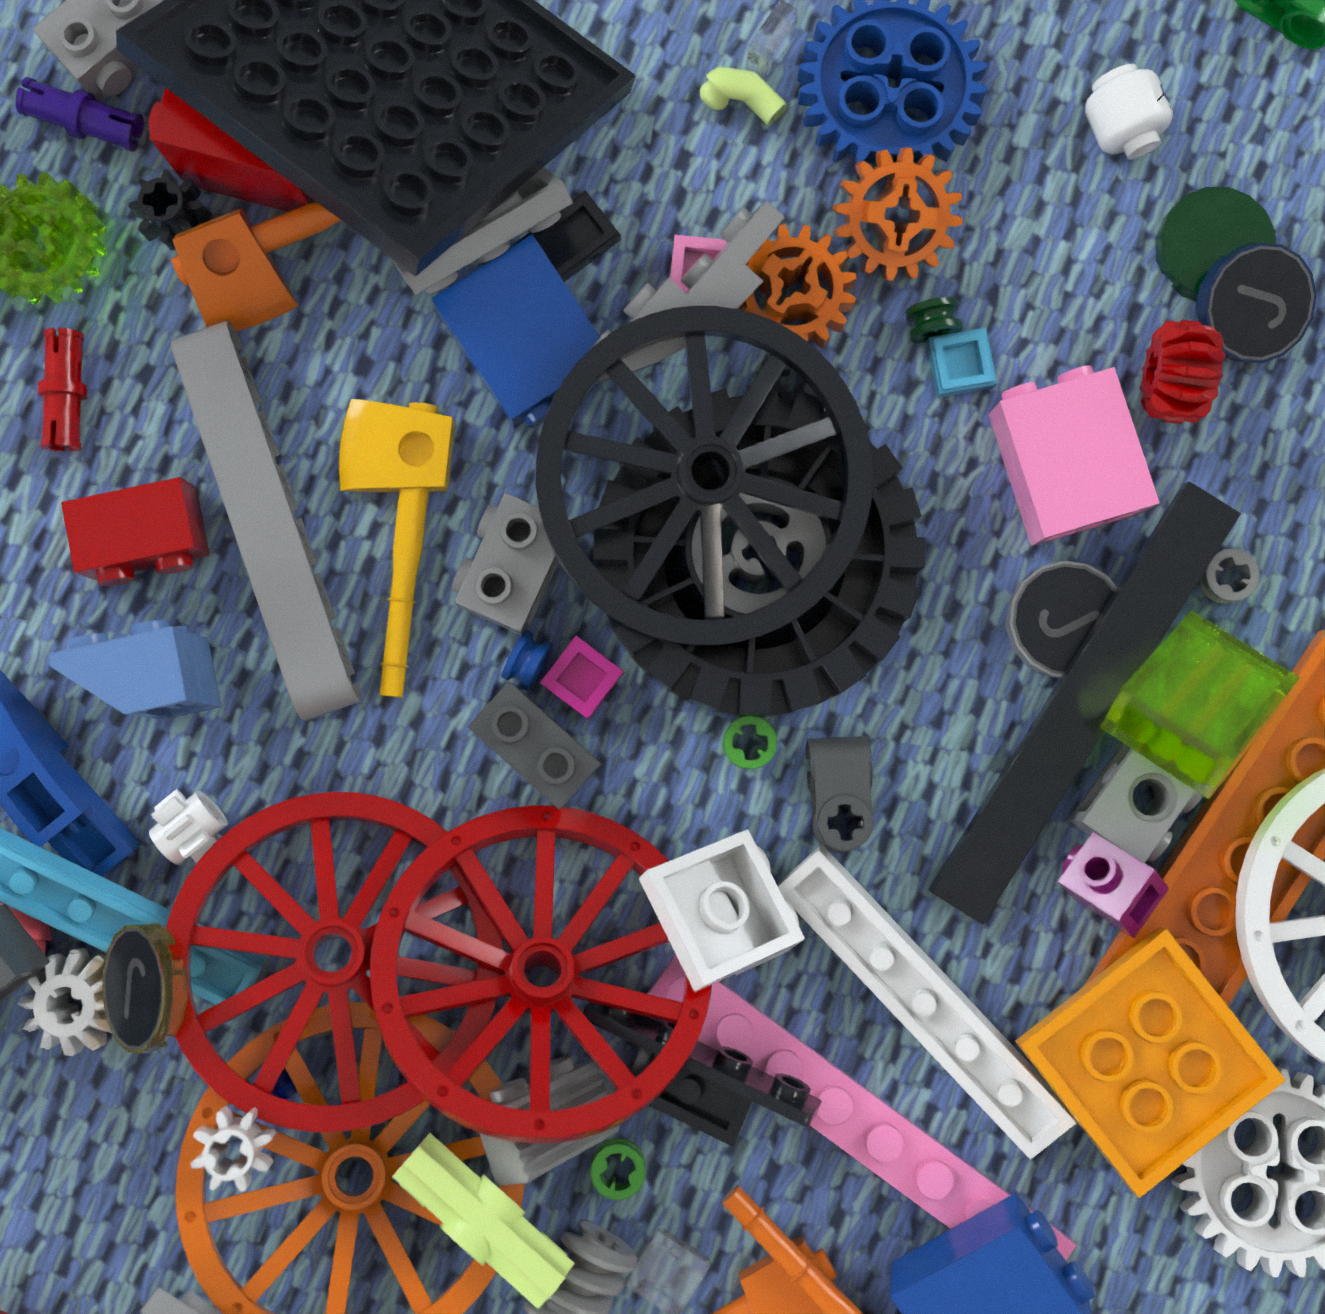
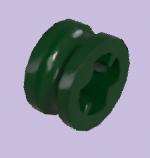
(933, 318)

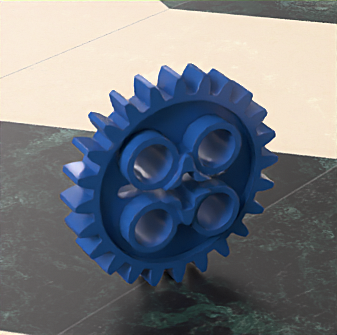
(895, 34)

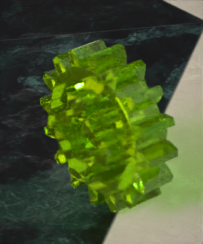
(66, 229)

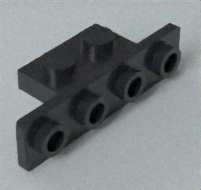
(714, 1085)

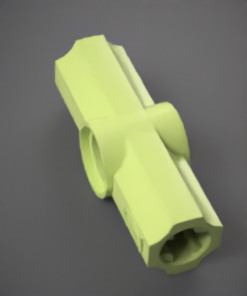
(484, 1221)

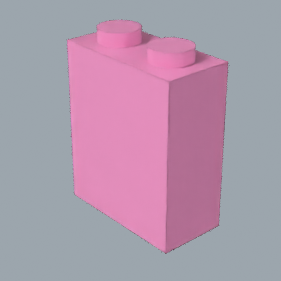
(1072, 454)

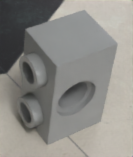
(1113, 816)

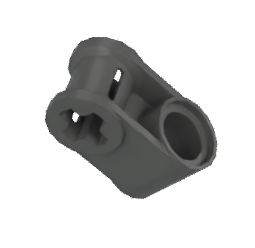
(840, 780)

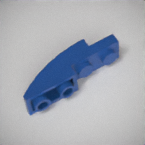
(48, 795)

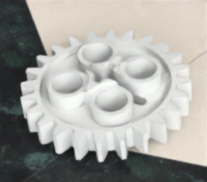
(1222, 1167)

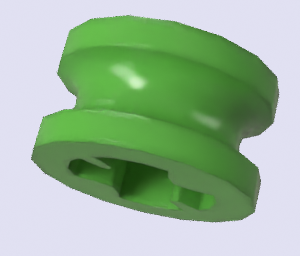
(762, 729)
(635, 1175)

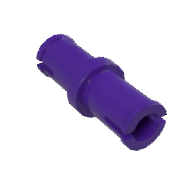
(79, 114)

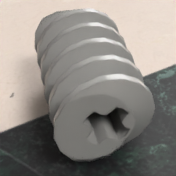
(595, 1275)

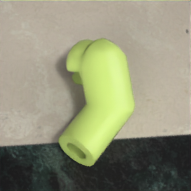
(743, 86)

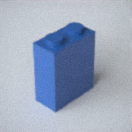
(518, 329)
(992, 1265)

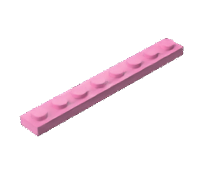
(848, 1111)

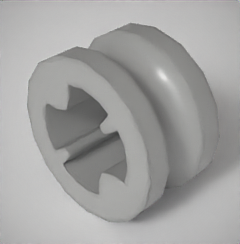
(1246, 585)

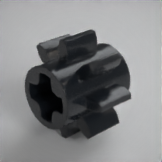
(157, 199)

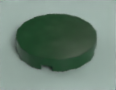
(1203, 230)

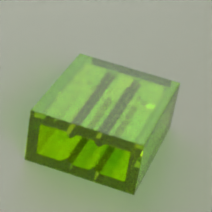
(1199, 703)

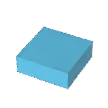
(961, 362)

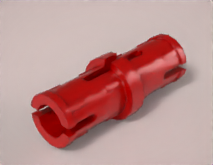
(62, 389)

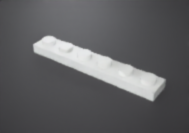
(926, 1002)

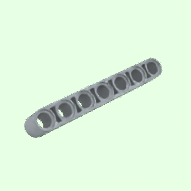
(263, 521)

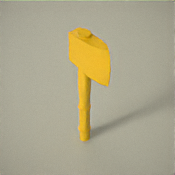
(409, 454)

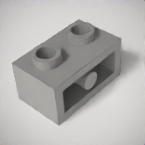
(84, 41)
(509, 568)

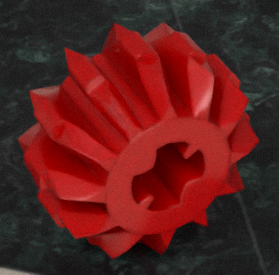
(1182, 371)

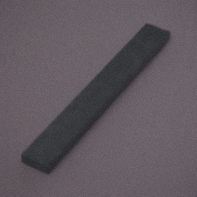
(1076, 708)

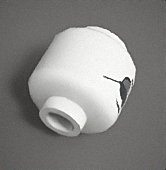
(1128, 111)

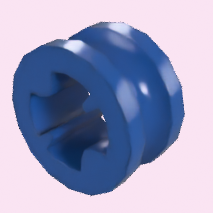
(527, 660)

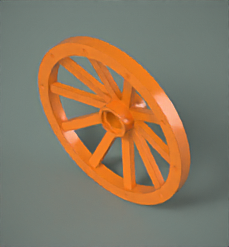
(195, 1213)

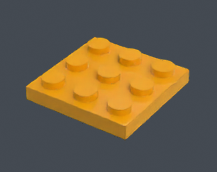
(1150, 1061)

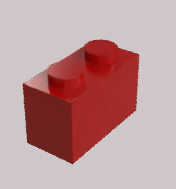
(135, 531)

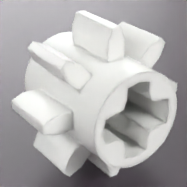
(186, 826)
(215, 1148)

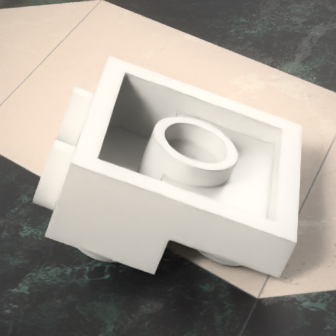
(722, 909)

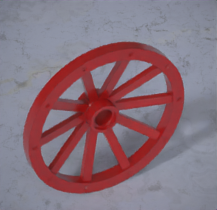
(233, 851)
(446, 1091)

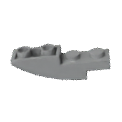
(709, 282)

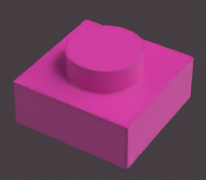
(582, 677)

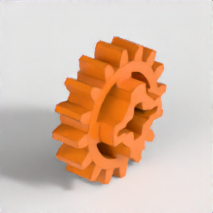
(902, 186)
(811, 302)

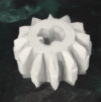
(53, 1013)

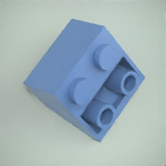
(147, 674)

